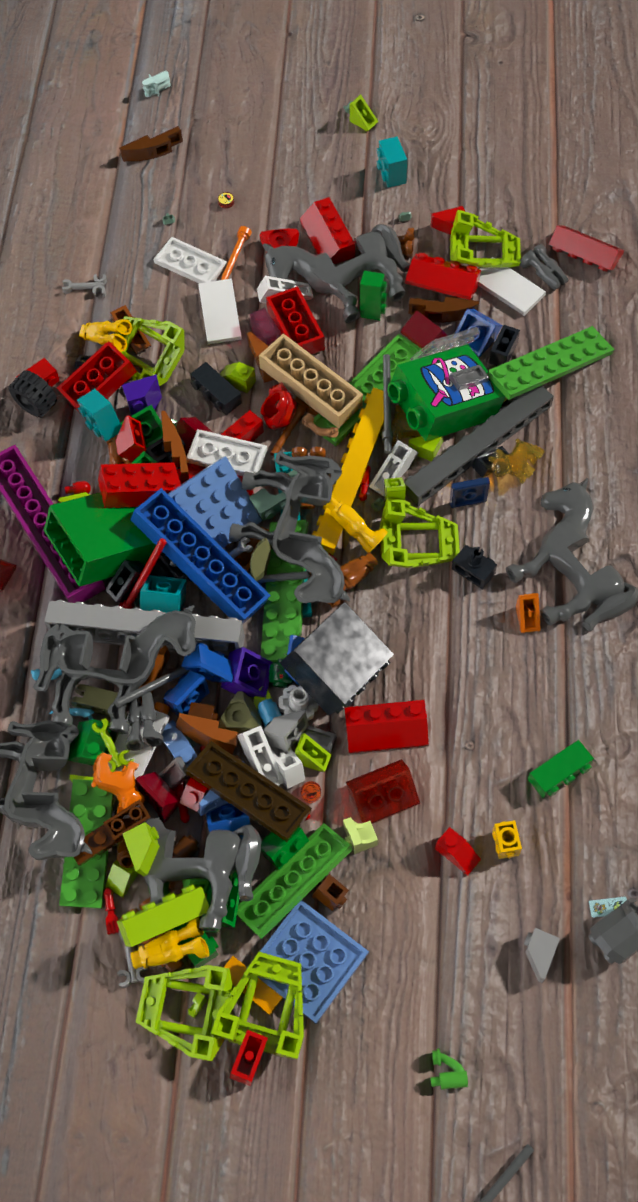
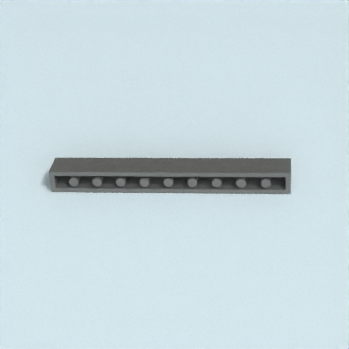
(482, 440)

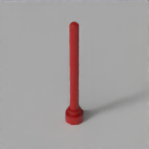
(128, 604)

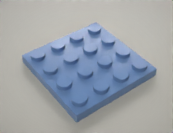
(216, 500)
(325, 956)

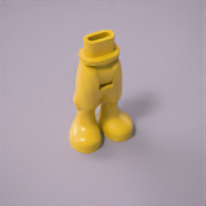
(99, 332)
(355, 525)
(165, 948)

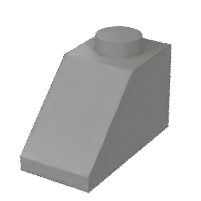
(286, 729)
(540, 951)

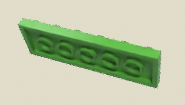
(86, 883)
(291, 883)

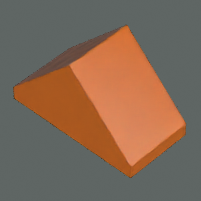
(528, 612)

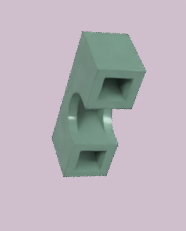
(267, 504)

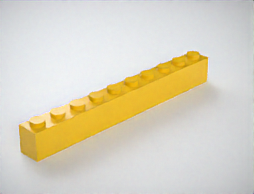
(353, 466)

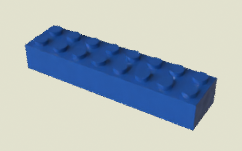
(200, 557)

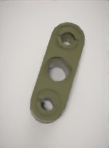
(94, 699)

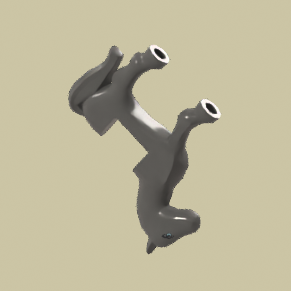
(379, 252)
(311, 487)
(601, 588)
(74, 654)
(43, 752)
(223, 856)

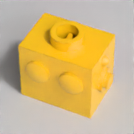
(506, 839)

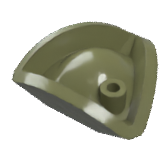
(260, 559)
(240, 714)

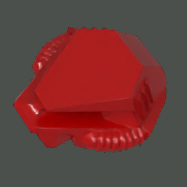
(283, 413)

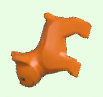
(118, 783)

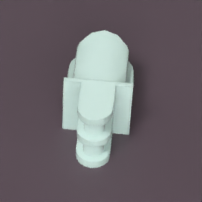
(155, 84)

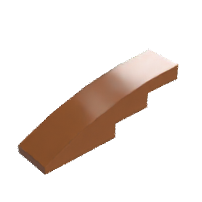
(173, 443)

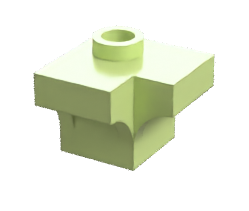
(360, 835)

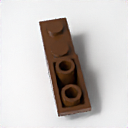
(147, 148)
(440, 312)
(112, 831)

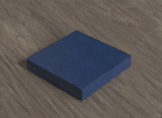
(469, 492)

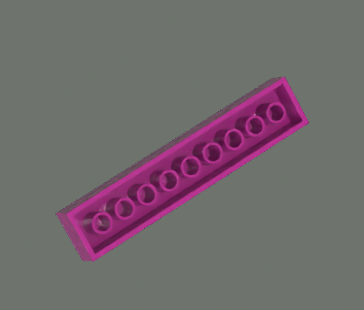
(31, 507)

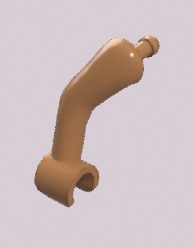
(308, 420)

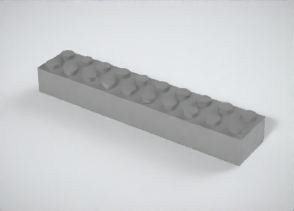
(114, 623)

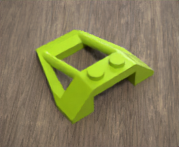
(460, 237)
(175, 346)
(391, 550)
(216, 985)
(280, 1042)

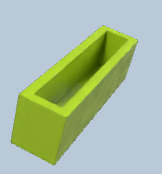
(163, 916)

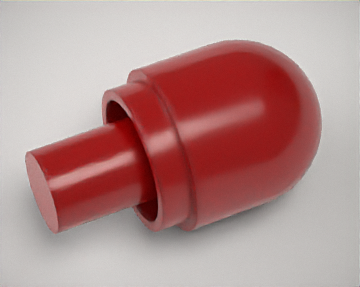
(78, 487)

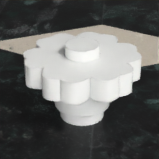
(297, 699)

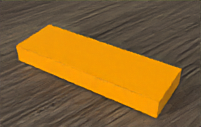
(264, 996)

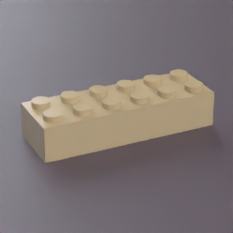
(311, 380)

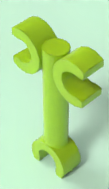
(117, 759)

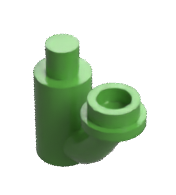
(448, 1080)

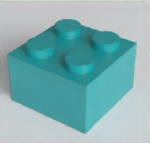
(392, 162)
(99, 415)
(163, 594)

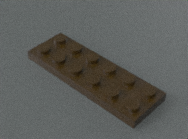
(248, 791)

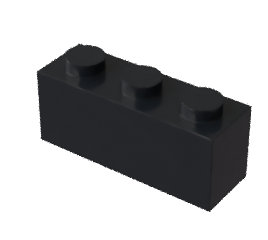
(215, 388)

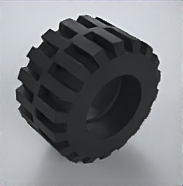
(32, 393)

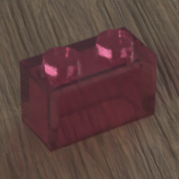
(264, 326)

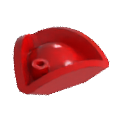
(280, 237)

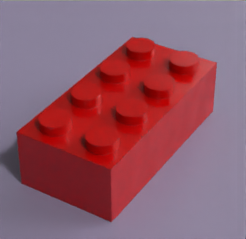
(295, 319)
(102, 371)
(134, 483)

